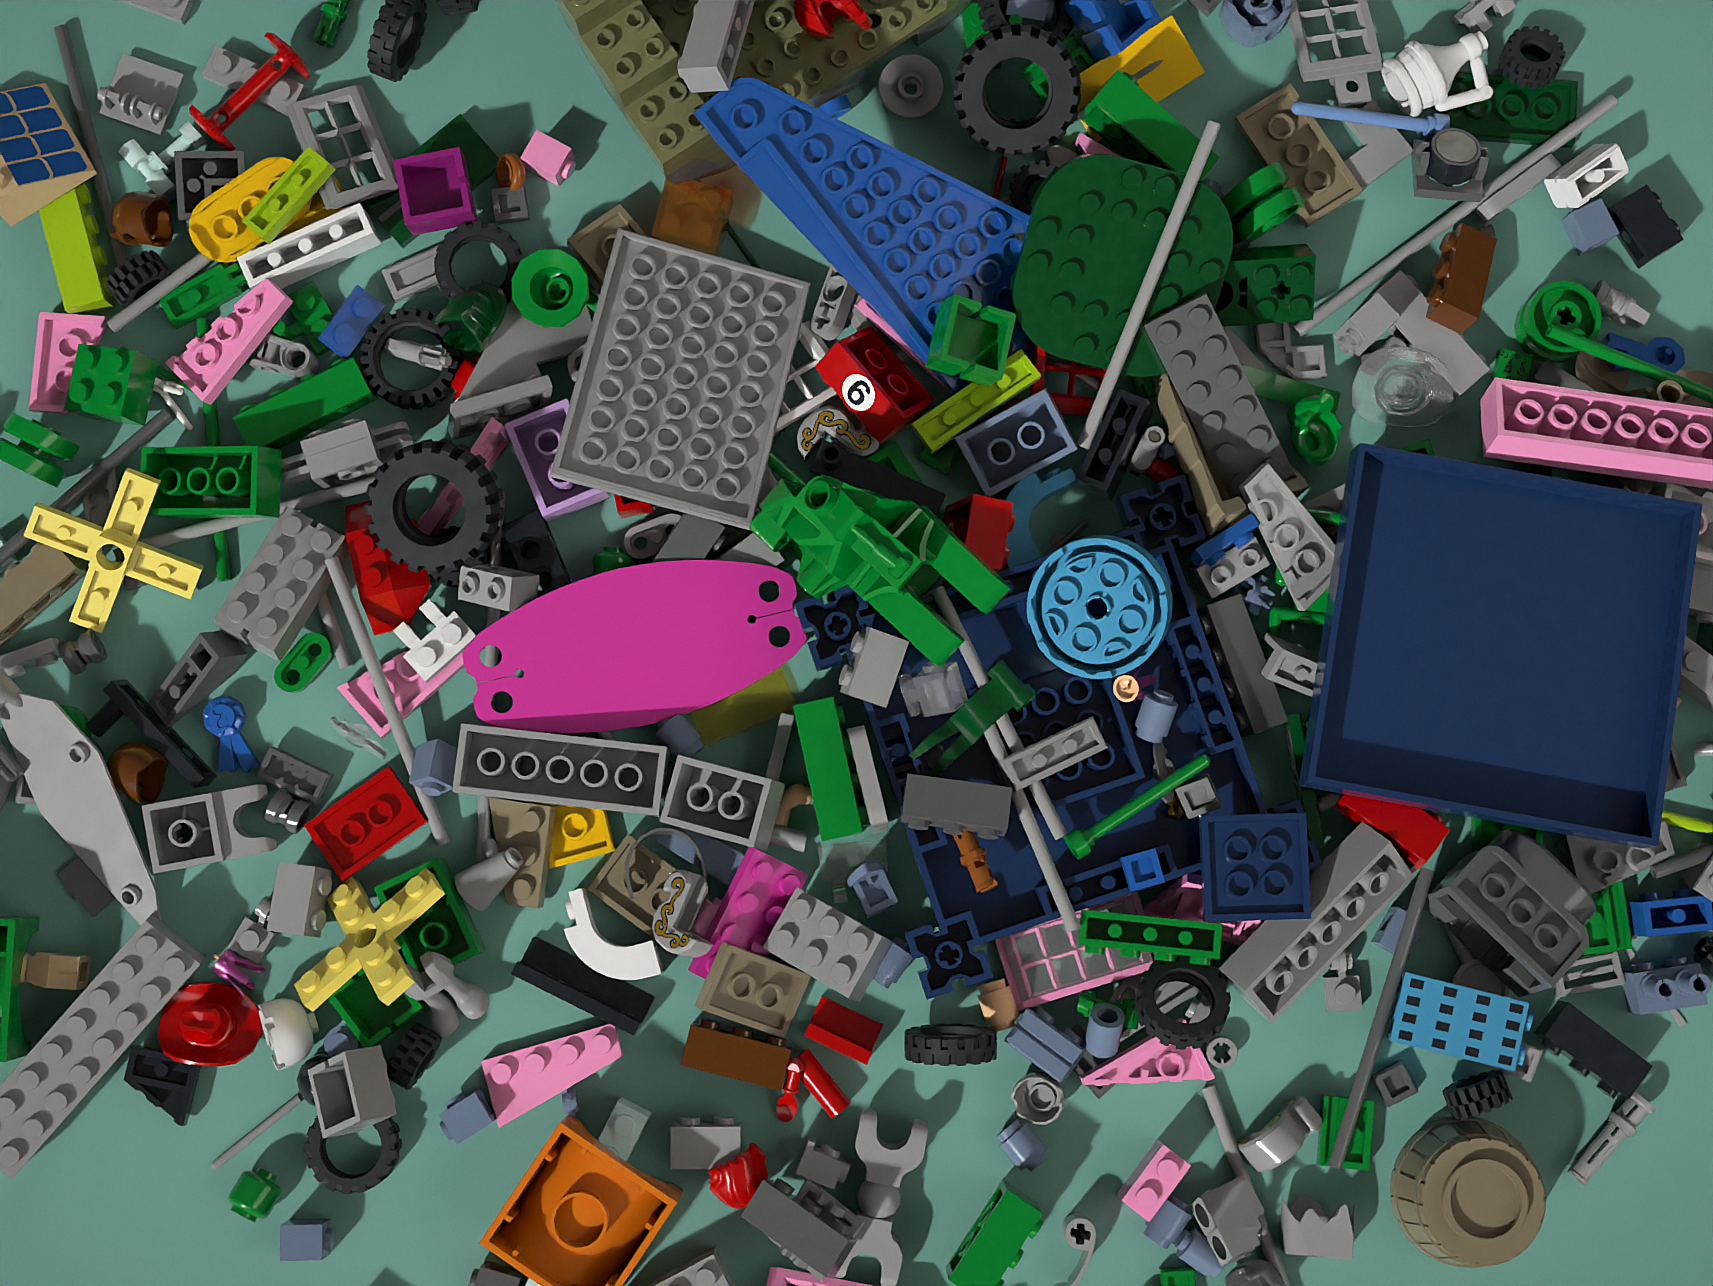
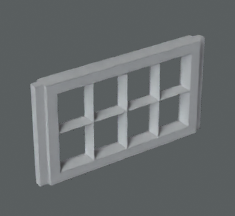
(1340, 66)

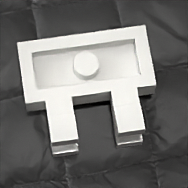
(439, 646)

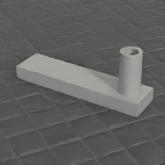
(783, 835)

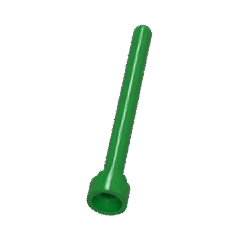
(1082, 840)

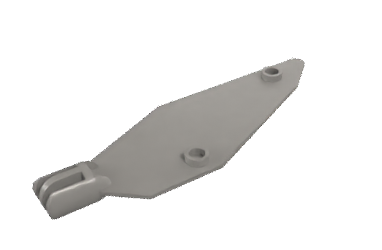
(77, 795)

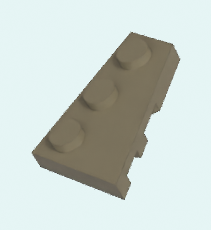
(530, 831)

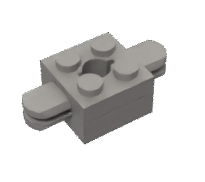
(344, 453)

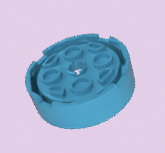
(1135, 598)

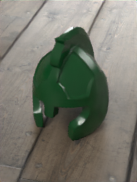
(479, 311)

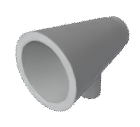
(487, 878)

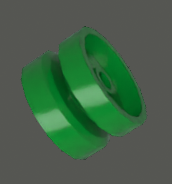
(1262, 202)
(1563, 305)
(35, 449)

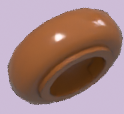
(510, 171)

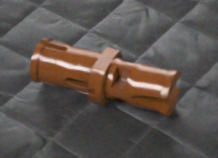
(974, 858)

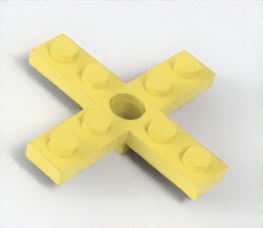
(123, 530)
(369, 940)

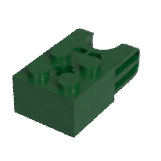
(1250, 281)

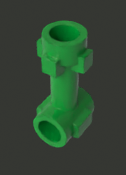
(1089, 1000)

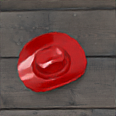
(209, 1025)

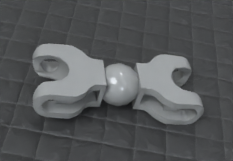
(880, 1193)

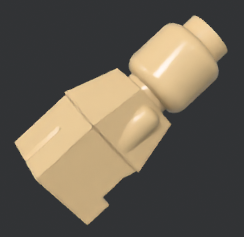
(56, 970)

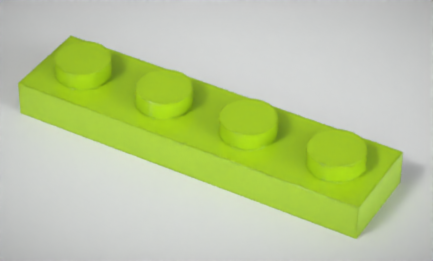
(974, 403)

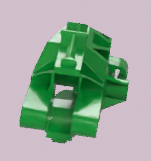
(882, 551)

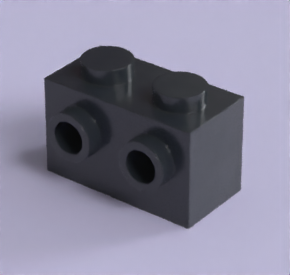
(1644, 226)

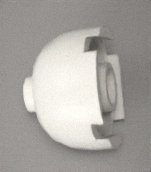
(287, 1031)

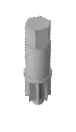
(423, 354)

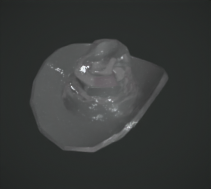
(1402, 388)

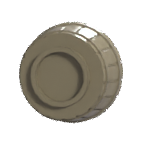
(1467, 1193)

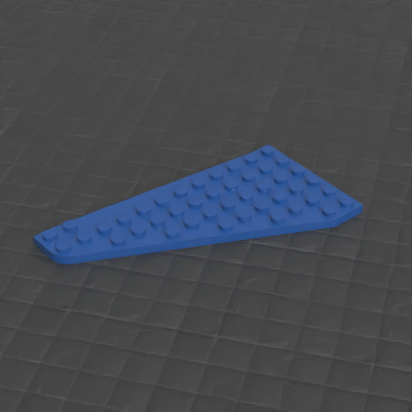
(874, 212)

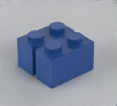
(1111, 24)

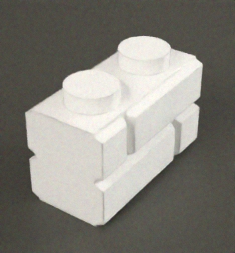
(1586, 175)

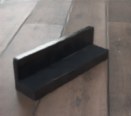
(583, 987)

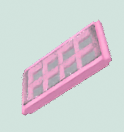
(1050, 964)

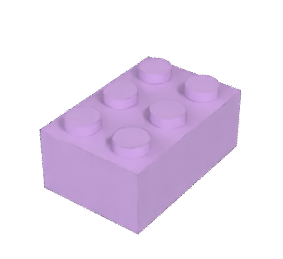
(536, 444)

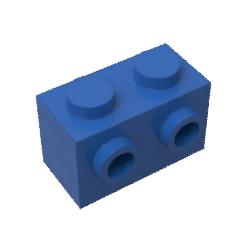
(1670, 915)

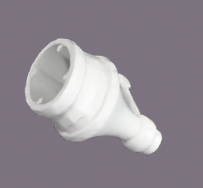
(1425, 72)

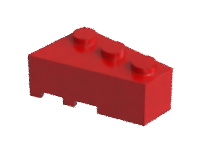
(1408, 828)

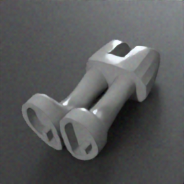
(443, 1012)

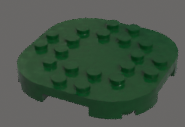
(1091, 248)

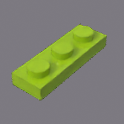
(288, 195)

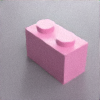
(1153, 1180)

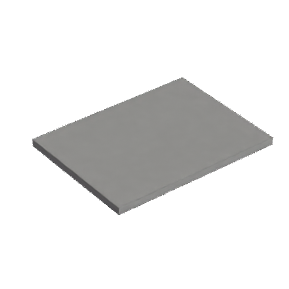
(682, 380)

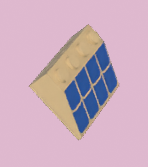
(36, 152)

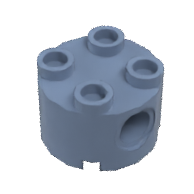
(1254, 20)

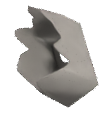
(1311, 1233)

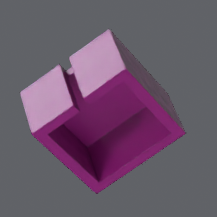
(435, 191)

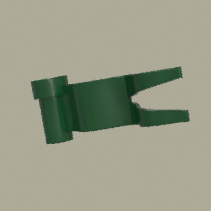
(979, 714)

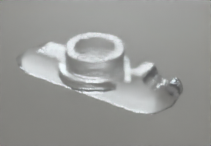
(359, 737)

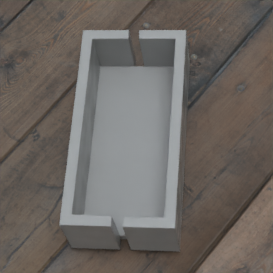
(281, 584)

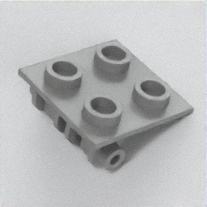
(140, 94)

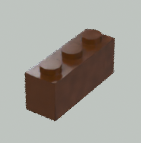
(1460, 278)
(736, 1054)

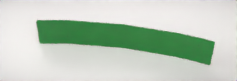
(1283, 388)

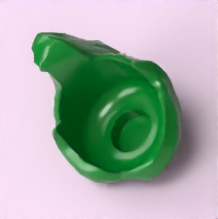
(1315, 428)

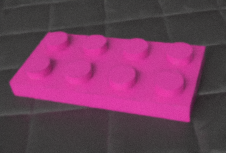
(750, 906)

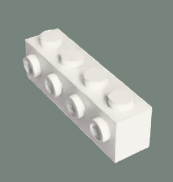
(311, 248)

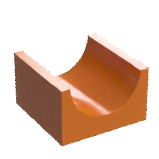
(580, 1213)

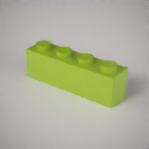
(76, 253)

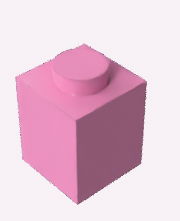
(548, 158)

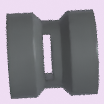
(82, 652)
(288, 811)

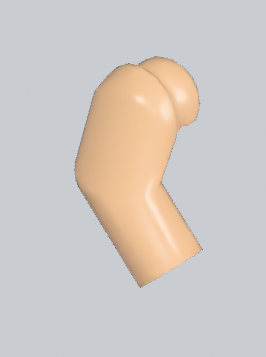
(792, 797)

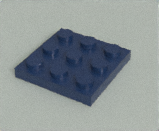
(1254, 867)

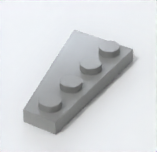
(1292, 535)

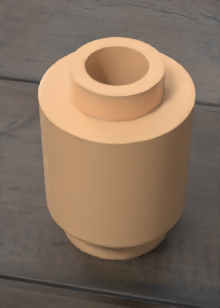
(998, 1005)

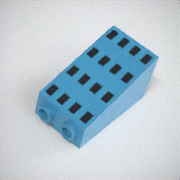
(1459, 1021)

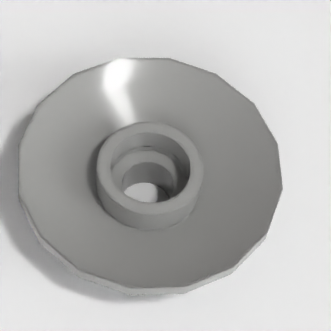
(915, 72)

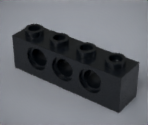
(535, 531)

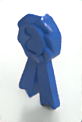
(1660, 351)
(225, 719)

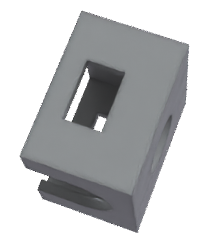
(1346, 98)

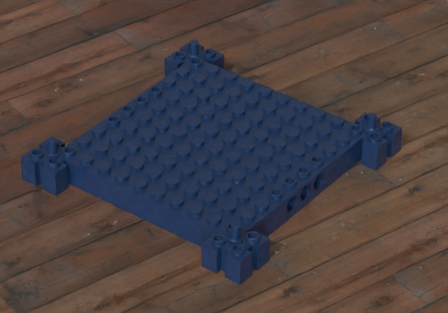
(1078, 792)

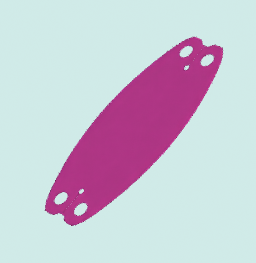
(634, 646)

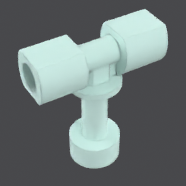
(155, 166)

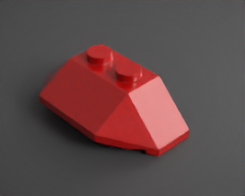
(385, 589)

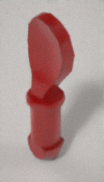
(787, 1103)

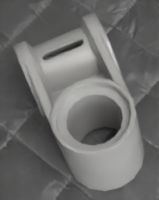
(278, 356)

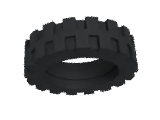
(396, 38)
(471, 232)
(1169, 1030)
(950, 1044)
(350, 1183)

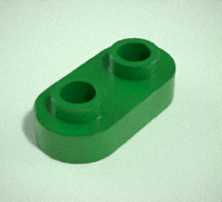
(302, 660)

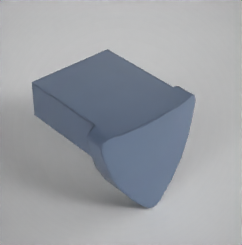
(872, 888)

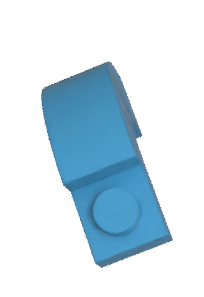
(1025, 498)

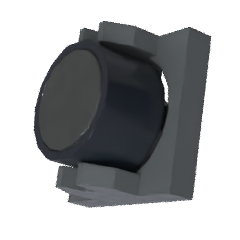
(1450, 160)

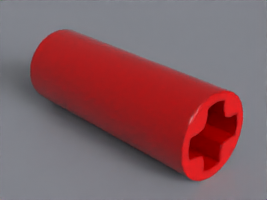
(822, 1085)

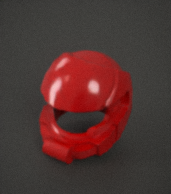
(818, 15)

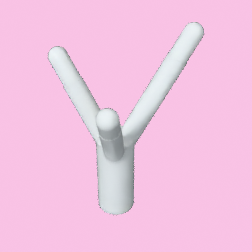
(163, 388)

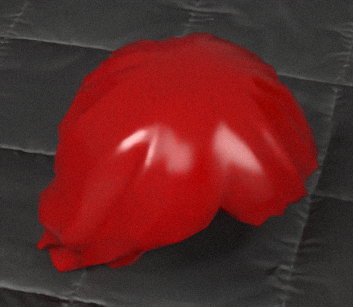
(739, 1178)

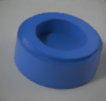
(836, 107)

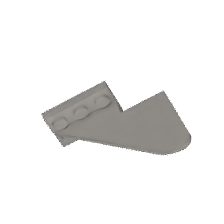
(507, 377)

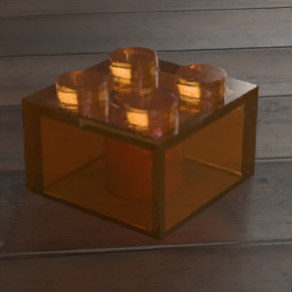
(693, 215)

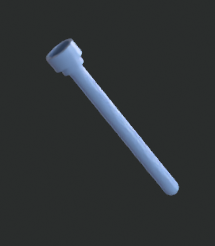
(1428, 126)

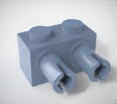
(1665, 986)

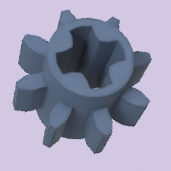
(1255, 593)

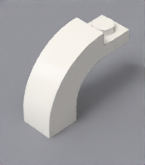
(600, 954)

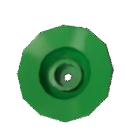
(540, 288)

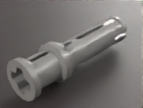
(1617, 1120)

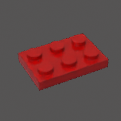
(366, 823)

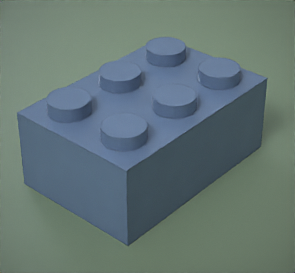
(1016, 442)

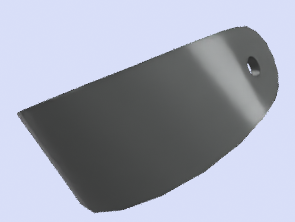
(662, 831)

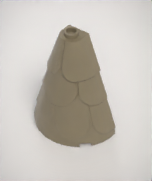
(1209, 494)

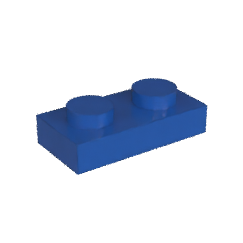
(351, 322)
(1237, 535)

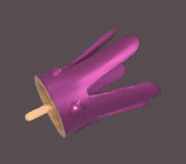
(1129, 687)
(227, 967)

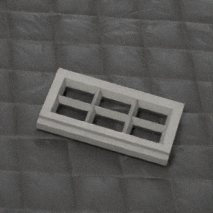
(371, 132)

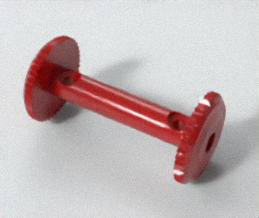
(250, 91)

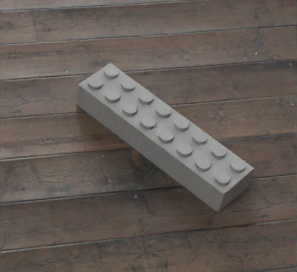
(90, 1038)

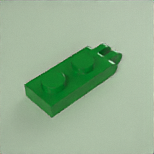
(203, 294)

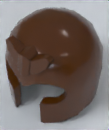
(141, 217)
(135, 766)

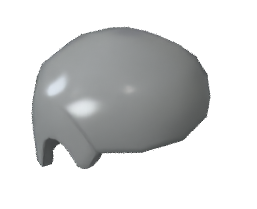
(1038, 1098)

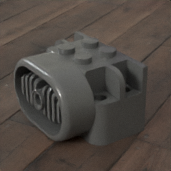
(1516, 911)

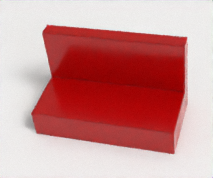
(843, 1030)

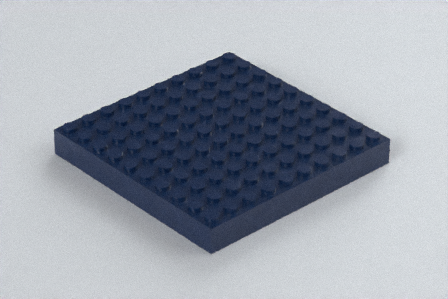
(1502, 646)

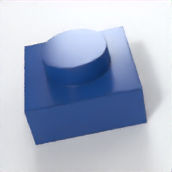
(1142, 869)

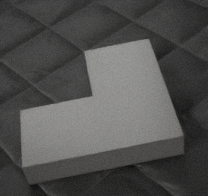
(1381, 151)

